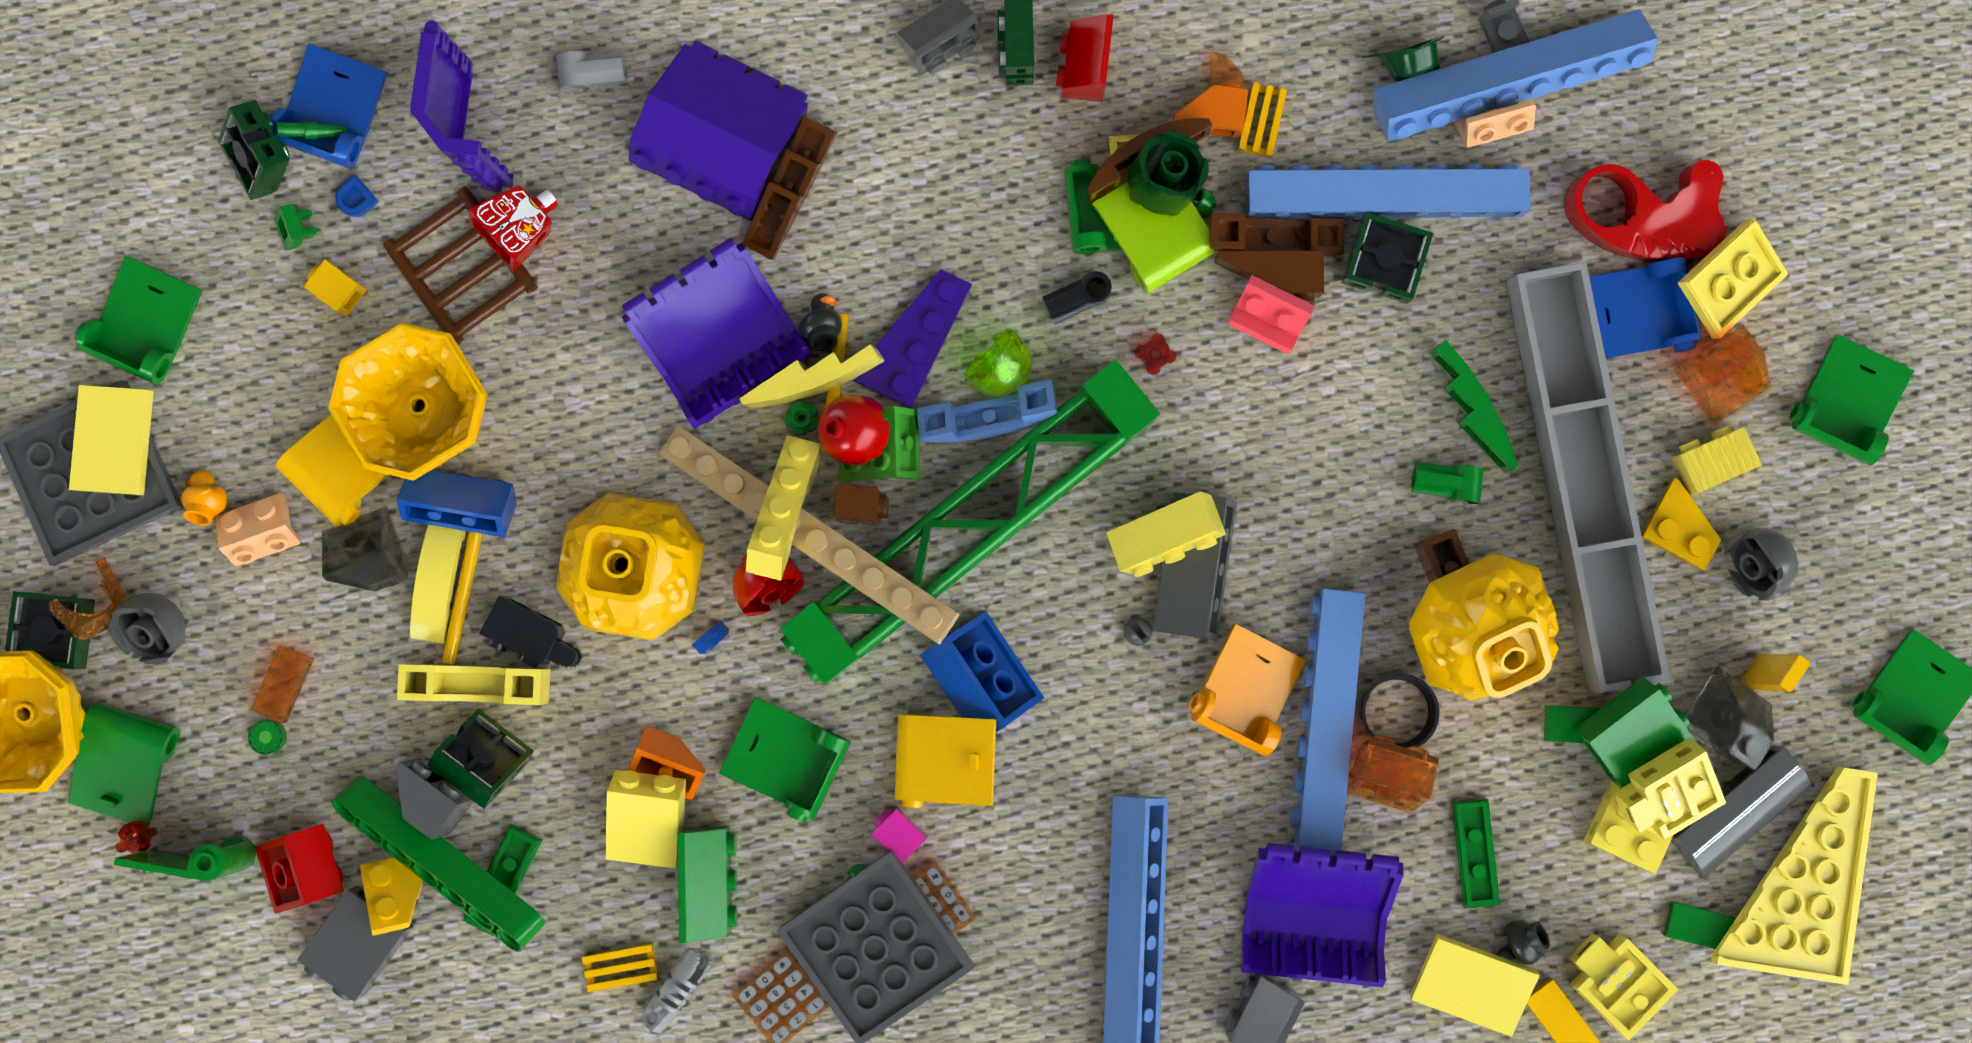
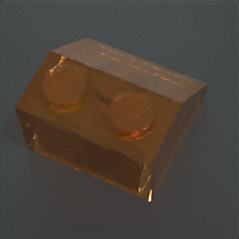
(1725, 374)
(1392, 774)

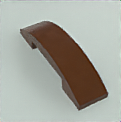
(1108, 175)
(1241, 233)

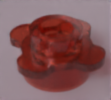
(1157, 344)
(135, 837)

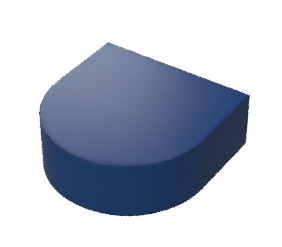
(355, 198)

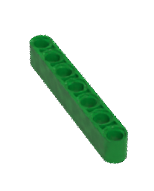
(439, 865)

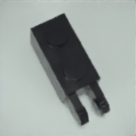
(529, 634)

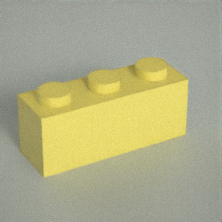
(1166, 534)

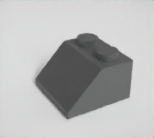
(1264, 1013)

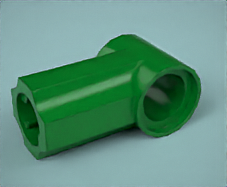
(1454, 482)

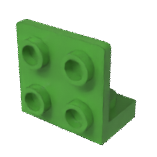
(900, 456)

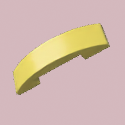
(435, 583)

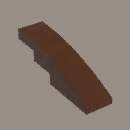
(789, 188)

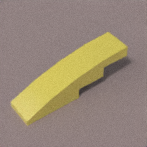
(800, 382)

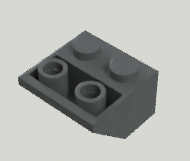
(939, 36)
(428, 799)

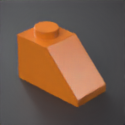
(1224, 107)
(667, 755)

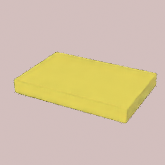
(1733, 278)
(111, 440)
(1474, 985)

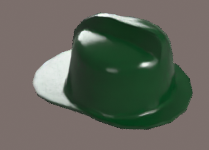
(1412, 60)

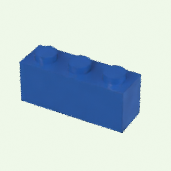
(458, 502)

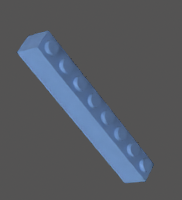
(1514, 75)
(1387, 193)
(1327, 719)
(1135, 919)

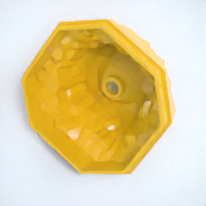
(380, 393)
(660, 574)
(1486, 629)
(37, 722)

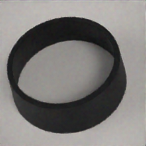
(1432, 704)

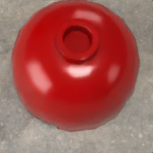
(853, 429)
(756, 592)

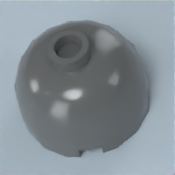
(1766, 567)
(148, 627)

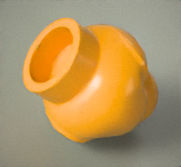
(201, 499)

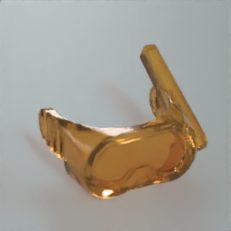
(88, 625)

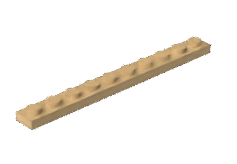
(814, 538)

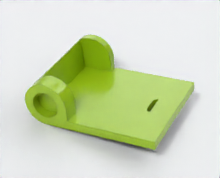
(1154, 243)

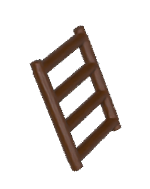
(416, 276)

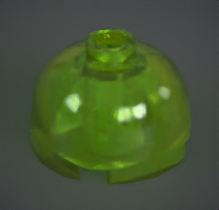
(1001, 366)

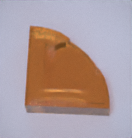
(1223, 70)

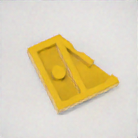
(1681, 527)
(389, 894)

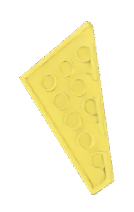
(1809, 899)

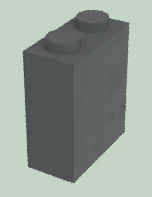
(346, 951)

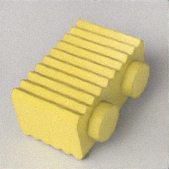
(1716, 460)

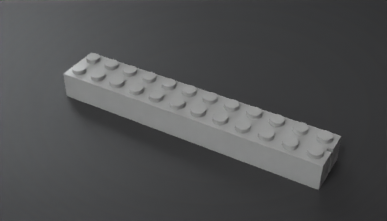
(1587, 478)

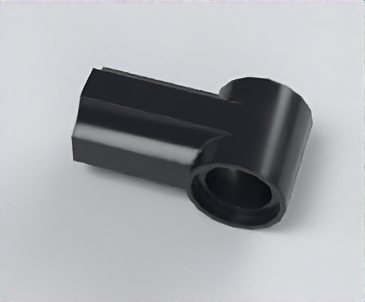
(1074, 299)

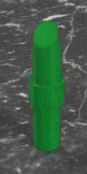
(309, 130)

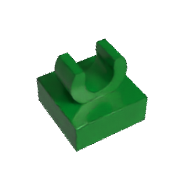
(290, 226)

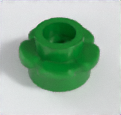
(801, 427)

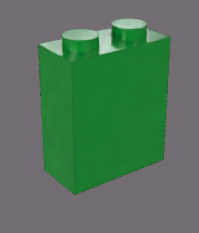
(1633, 729)

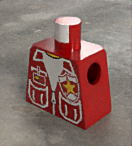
(514, 223)

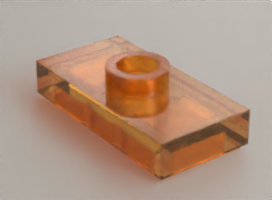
(282, 684)

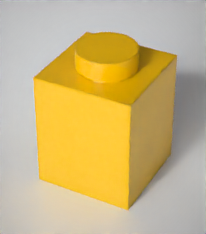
(334, 287)

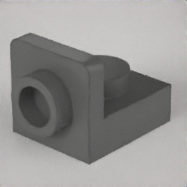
(1503, 25)

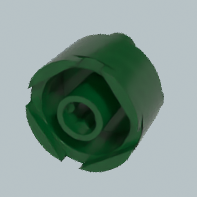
(1167, 173)

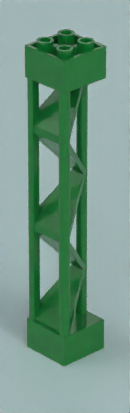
(1116, 403)

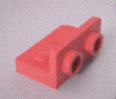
(1270, 314)

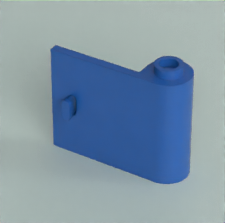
(335, 100)
(1645, 309)

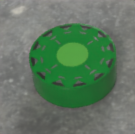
(267, 736)

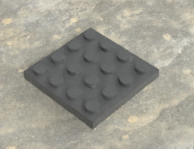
(71, 520)
(875, 948)

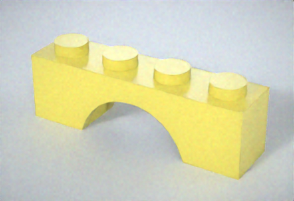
(779, 514)
(473, 684)

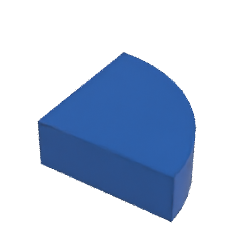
(711, 638)

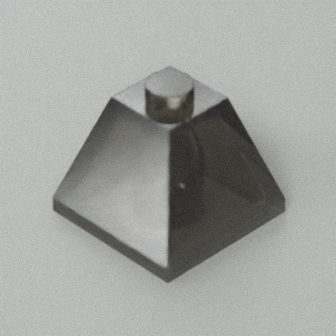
(364, 553)
(1732, 720)

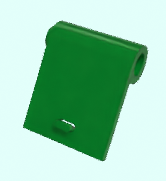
(1087, 228)
(139, 325)
(1848, 403)
(1915, 701)
(790, 760)
(120, 763)
(204, 863)

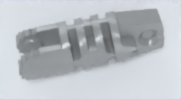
(677, 988)

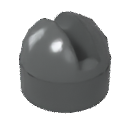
(1132, 637)

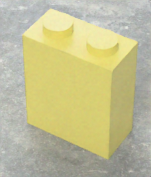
(644, 818)

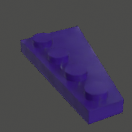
(916, 340)

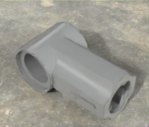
(583, 71)

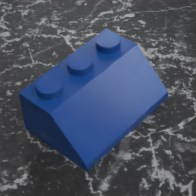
(982, 673)

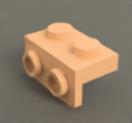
(1497, 123)
(256, 530)

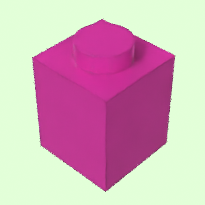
(898, 833)

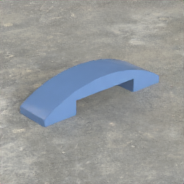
(987, 418)

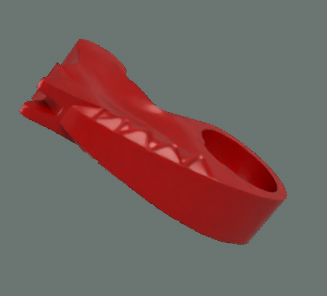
(1655, 230)

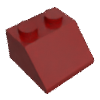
(1086, 58)
(300, 868)

